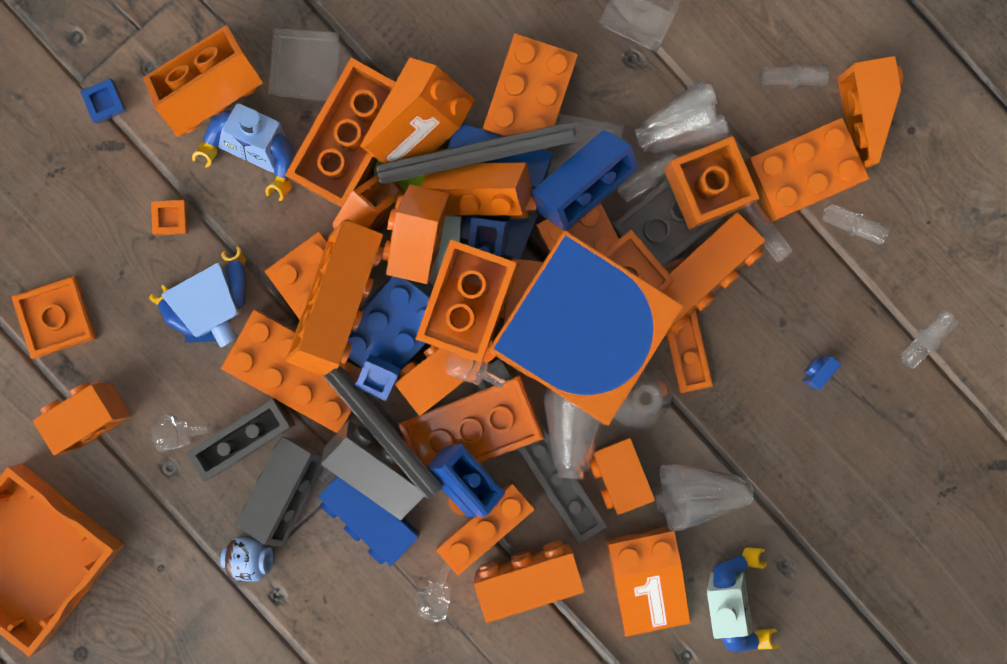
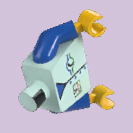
(731, 607)

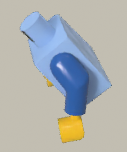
(252, 139)
(207, 300)

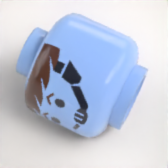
(247, 559)

